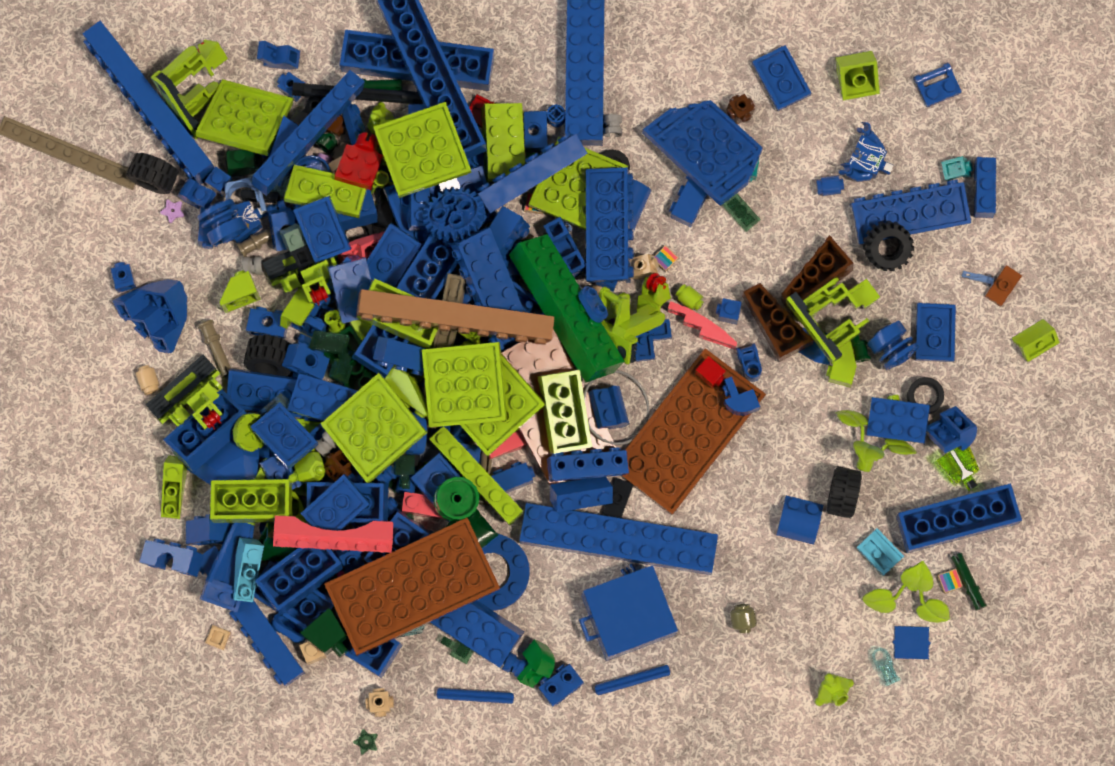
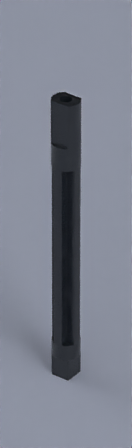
(367, 94)

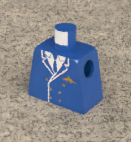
(250, 217)

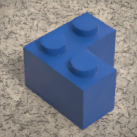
(203, 531)

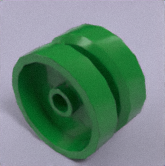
(445, 503)

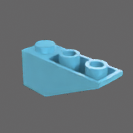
(247, 568)

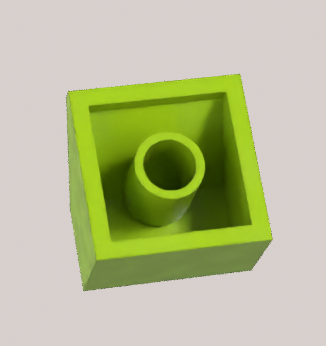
(857, 75)
(239, 292)

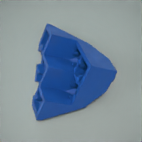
(157, 312)
(229, 464)

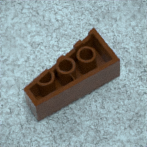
(823, 267)
(778, 327)

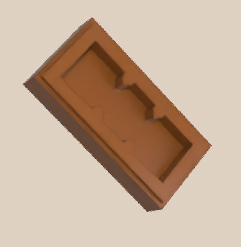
(1003, 286)

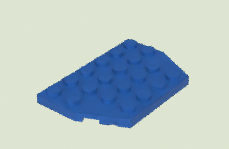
(707, 148)

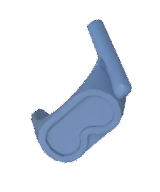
(232, 186)

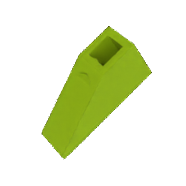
(844, 368)
(408, 390)
(173, 487)

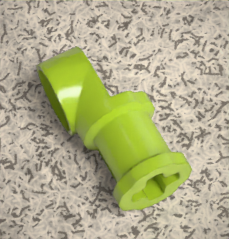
(335, 324)

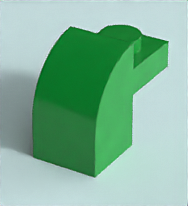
(540, 664)

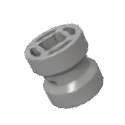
(612, 125)
(252, 265)
(325, 444)

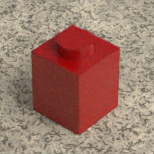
(711, 372)

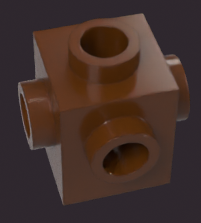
(740, 114)
(337, 465)

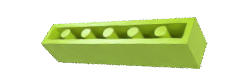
(473, 471)

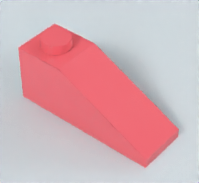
(419, 506)

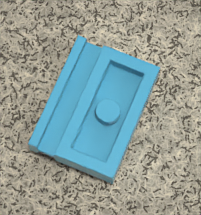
(880, 552)

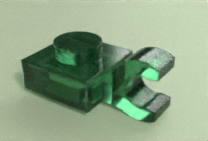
(341, 368)
(404, 467)
(459, 650)

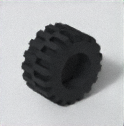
(152, 173)
(902, 252)
(266, 355)
(844, 492)

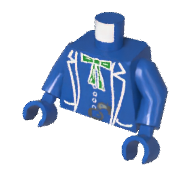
(867, 157)

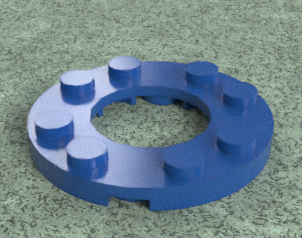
(518, 576)

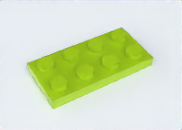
(312, 184)

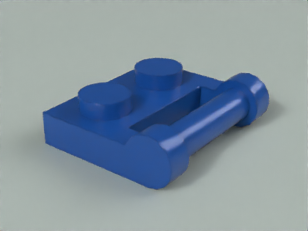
(940, 90)

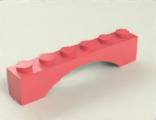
(373, 537)

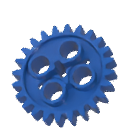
(454, 214)

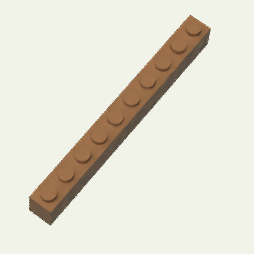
(455, 316)

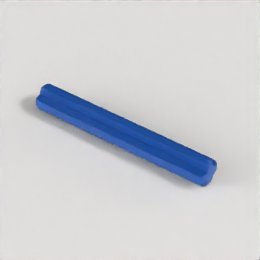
(632, 680)
(473, 695)

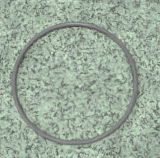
(647, 404)

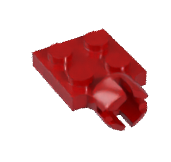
(360, 162)

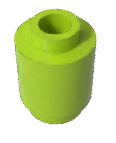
(689, 297)

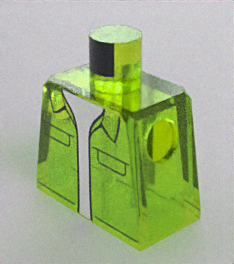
(959, 467)

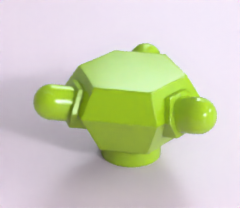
(379, 112)
(308, 468)
(833, 690)

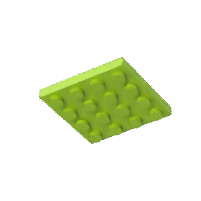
(244, 117)
(422, 149)
(565, 191)
(464, 384)
(521, 405)
(373, 428)

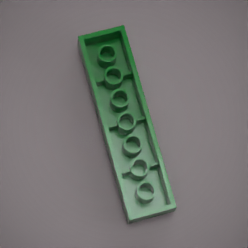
(558, 297)

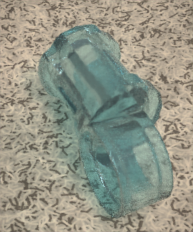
(884, 666)

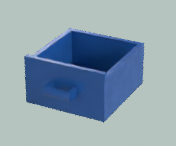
(628, 613)

